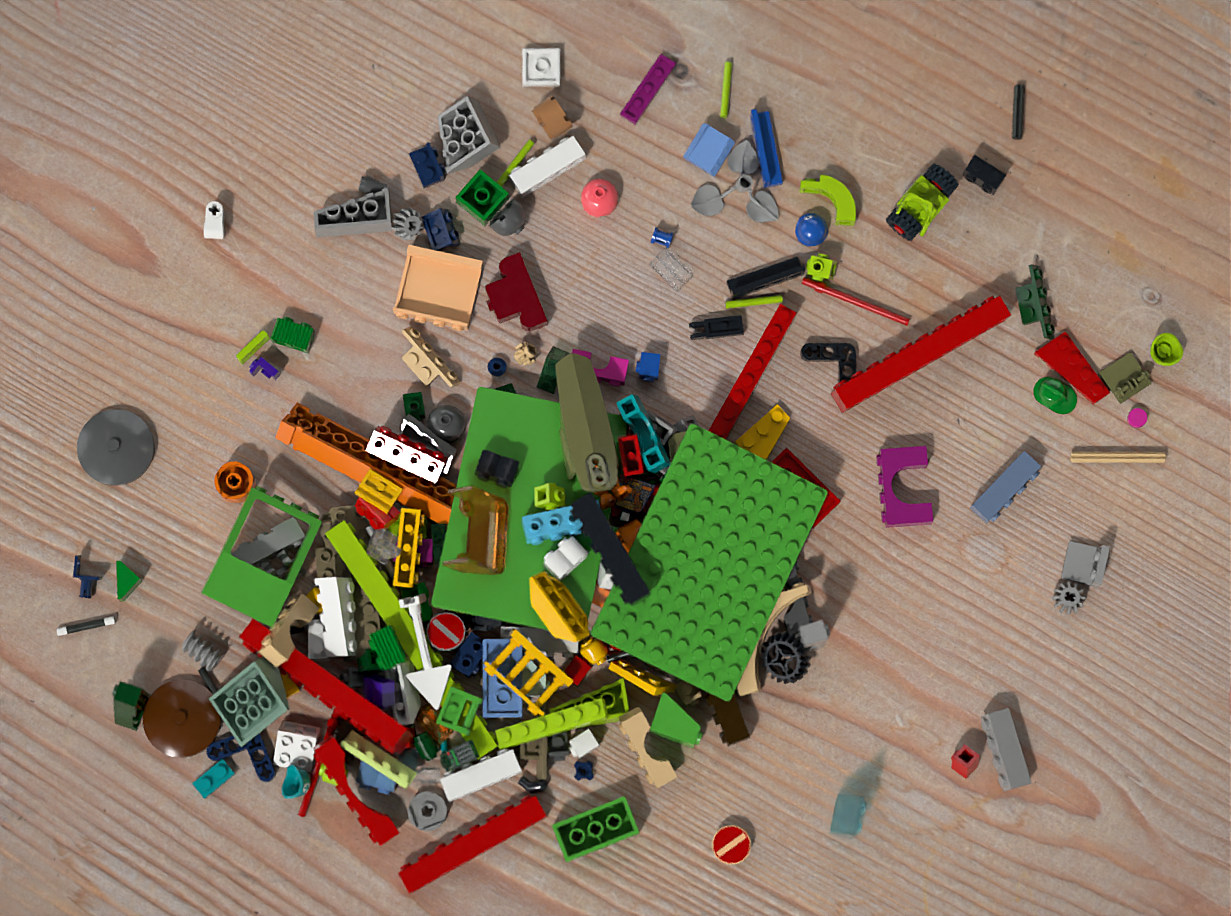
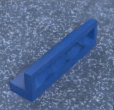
(766, 148)

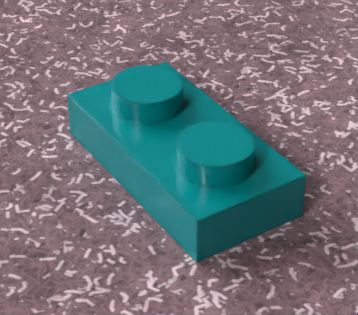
(213, 778)

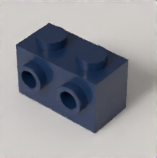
(469, 656)

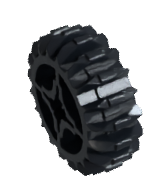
(784, 668)

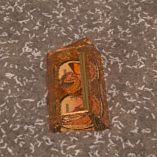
(427, 719)

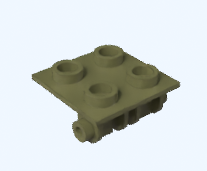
(1125, 378)

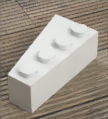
(337, 615)

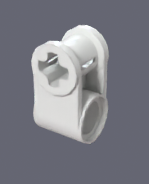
(214, 224)

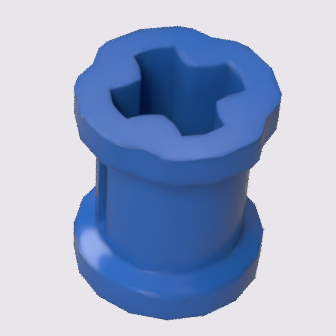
(662, 237)

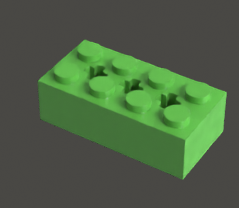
(607, 834)

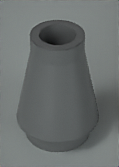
(370, 185)

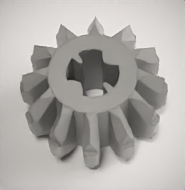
(407, 224)
(1068, 605)

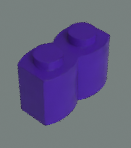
(379, 690)

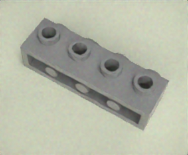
(1005, 749)

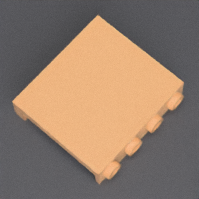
(438, 288)

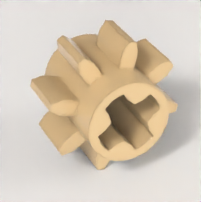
(525, 353)

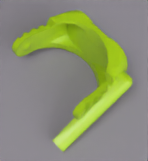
(928, 206)

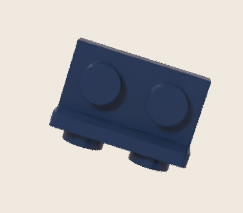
(427, 166)
(441, 229)

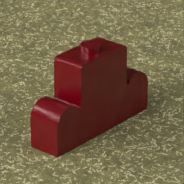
(515, 295)

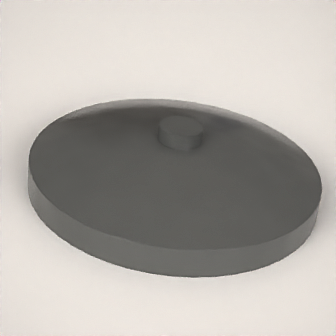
(115, 447)

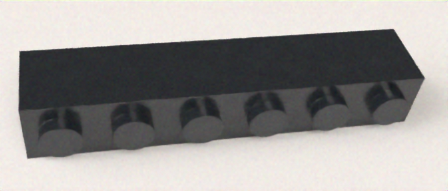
(611, 550)

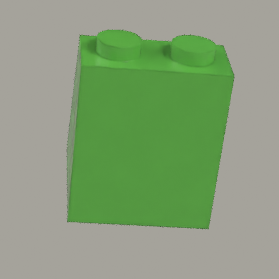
(675, 724)

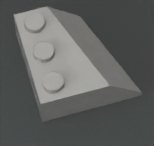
(466, 135)

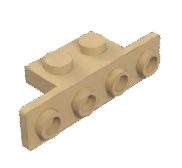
(425, 362)

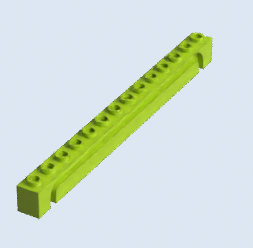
(388, 606)

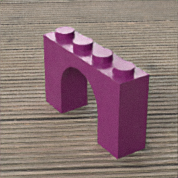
(895, 511)

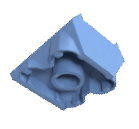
(709, 149)

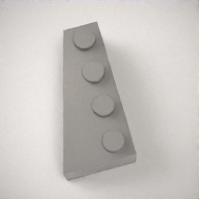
(355, 216)
(267, 546)

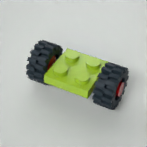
(933, 186)

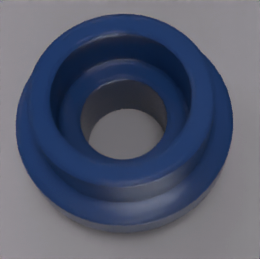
(499, 372)

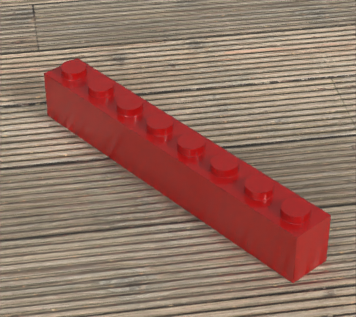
(753, 372)
(472, 844)

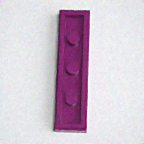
(648, 89)

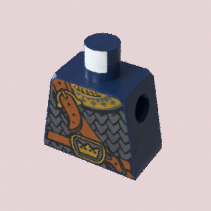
(636, 500)

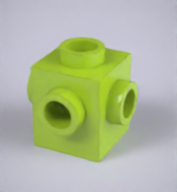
(827, 266)
(549, 496)

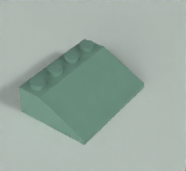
(251, 700)

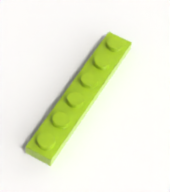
(551, 724)

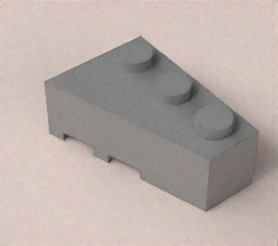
(420, 433)

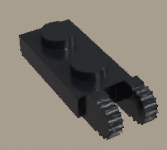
(718, 327)

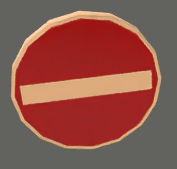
(731, 845)

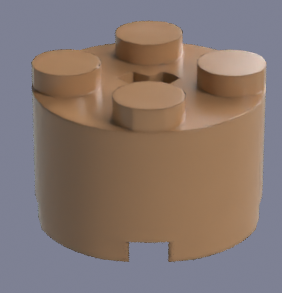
(553, 117)

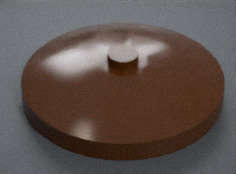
(181, 719)

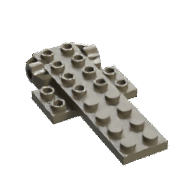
(331, 565)

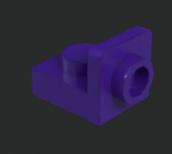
(268, 370)

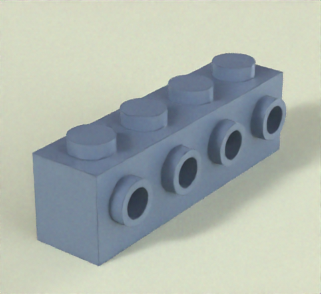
(1005, 487)

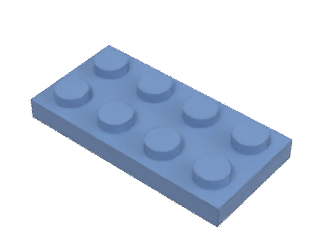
(497, 697)

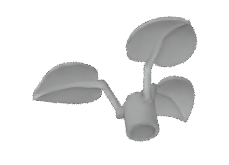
(742, 160)

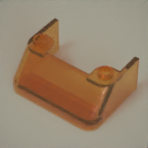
(485, 532)

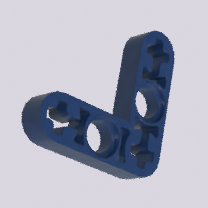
(258, 739)

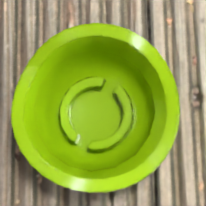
(1166, 349)

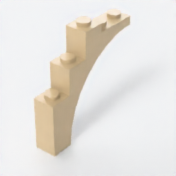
(750, 679)

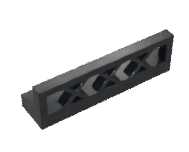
(765, 277)

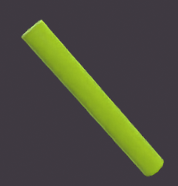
(726, 90)
(516, 161)
(754, 301)

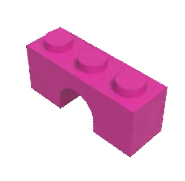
(613, 373)

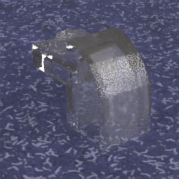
(383, 546)

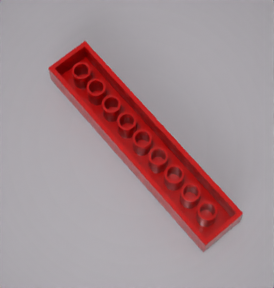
(918, 355)
(333, 693)

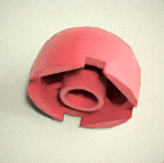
(599, 197)

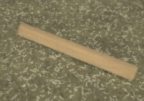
(1118, 457)

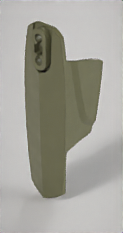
(585, 425)

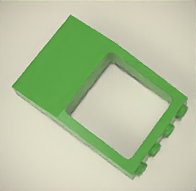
(247, 586)

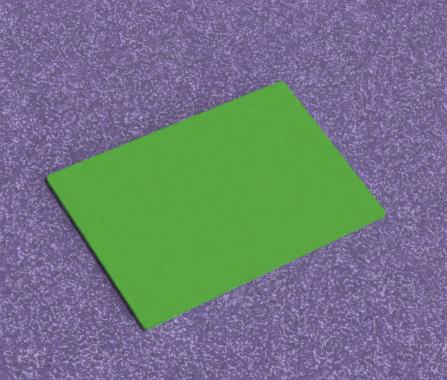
(528, 433)
(712, 560)

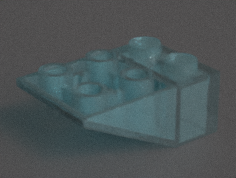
(847, 815)

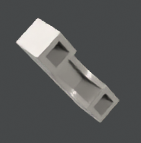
(814, 635)

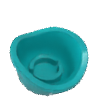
(295, 783)

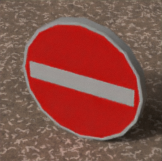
(445, 631)

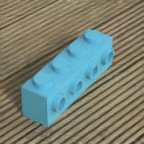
(550, 525)

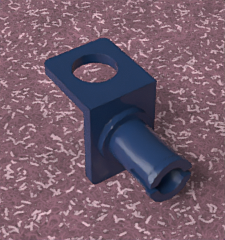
(86, 580)

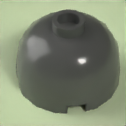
(509, 220)
(446, 423)

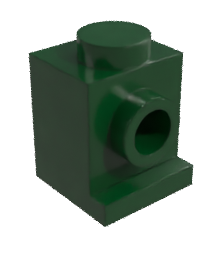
(414, 398)
(367, 663)

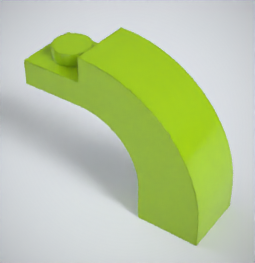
(837, 193)

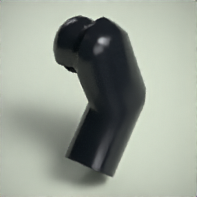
(533, 787)

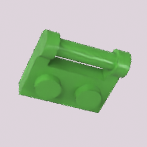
(453, 707)

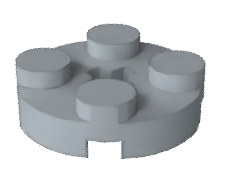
(417, 806)

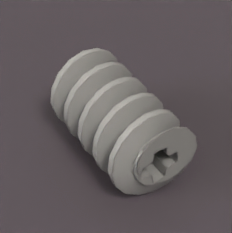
(201, 651)

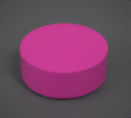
(1137, 418)

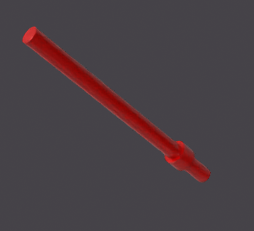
(821, 287)
(331, 723)

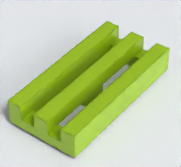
(252, 347)

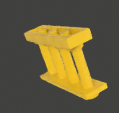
(530, 654)

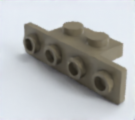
(537, 750)

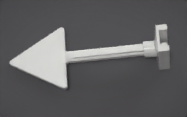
(430, 681)

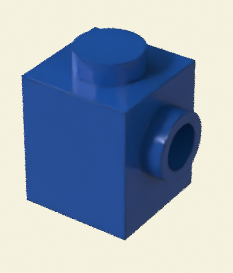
(648, 366)

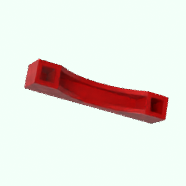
(378, 823)

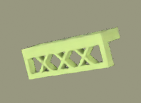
(379, 759)

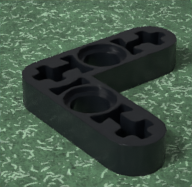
(837, 356)

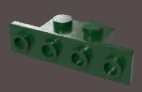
(1033, 303)

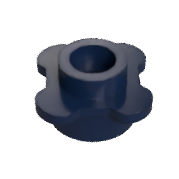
(579, 774)

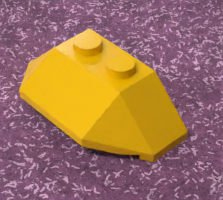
(558, 608)

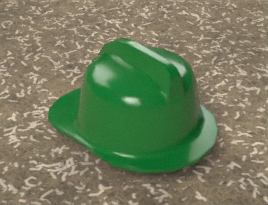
(1055, 395)

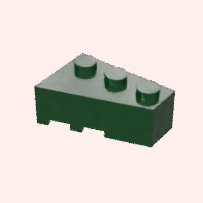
(129, 705)

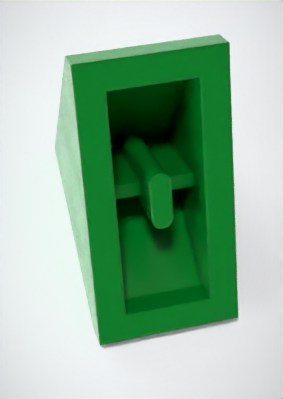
(126, 581)

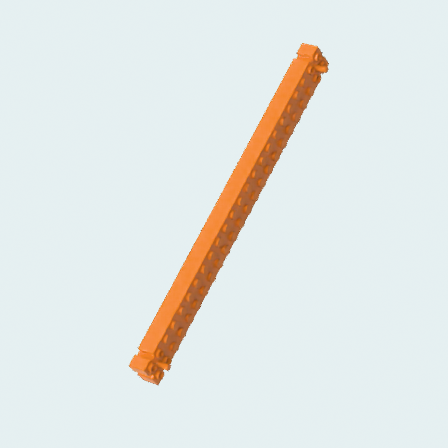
(347, 453)

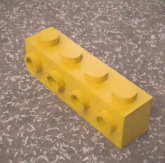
(408, 541)

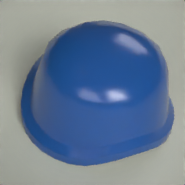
(811, 229)

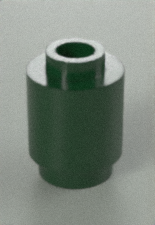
(426, 746)

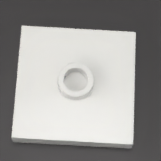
(541, 67)

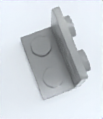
(1085, 563)

